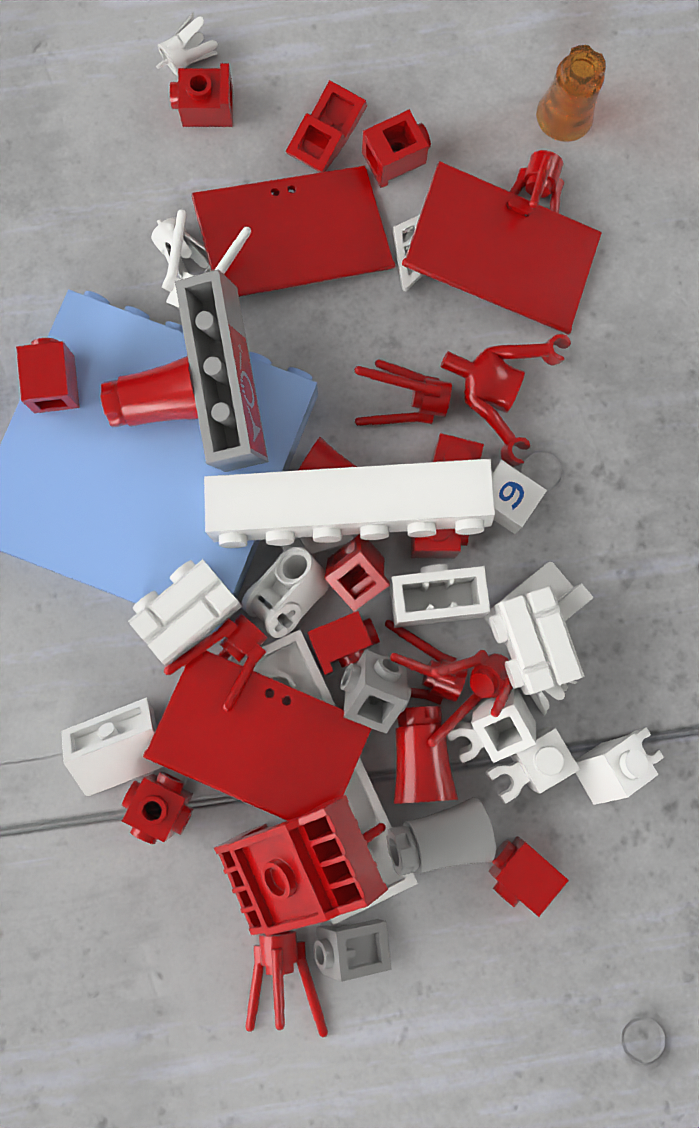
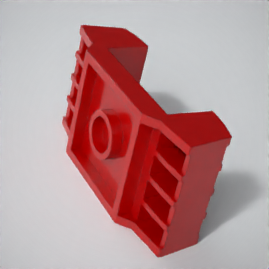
(302, 869)

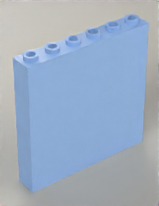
(124, 499)

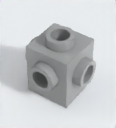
(375, 691)

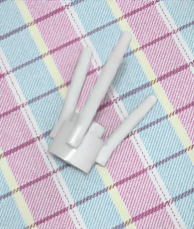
(169, 282)

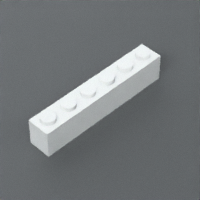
(349, 502)

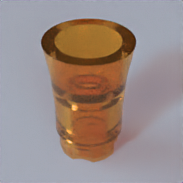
(570, 101)

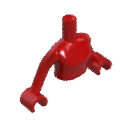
(496, 384)

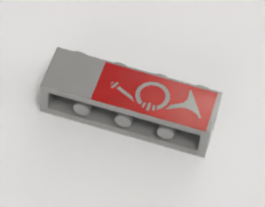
(221, 371)

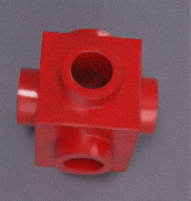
(174, 802)

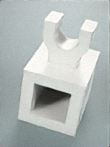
(501, 735)
(537, 766)
(617, 767)

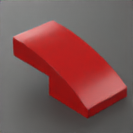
(327, 128)

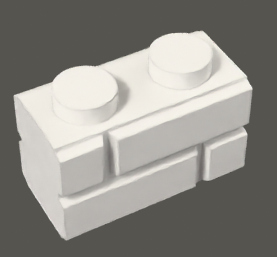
(184, 611)
(536, 641)

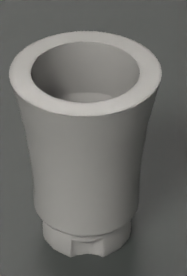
(443, 839)

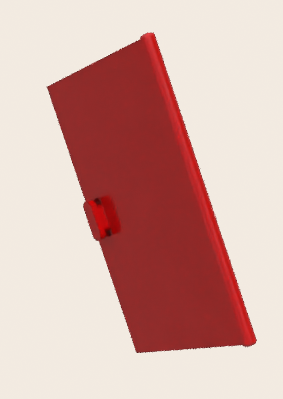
(298, 237)
(498, 253)
(268, 751)

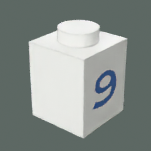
(514, 496)

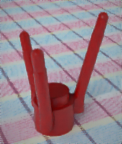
(541, 179)
(428, 394)
(240, 640)
(486, 681)
(439, 687)
(278, 955)

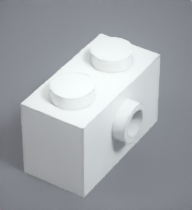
(439, 595)

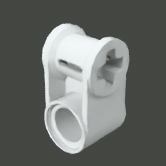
(288, 589)

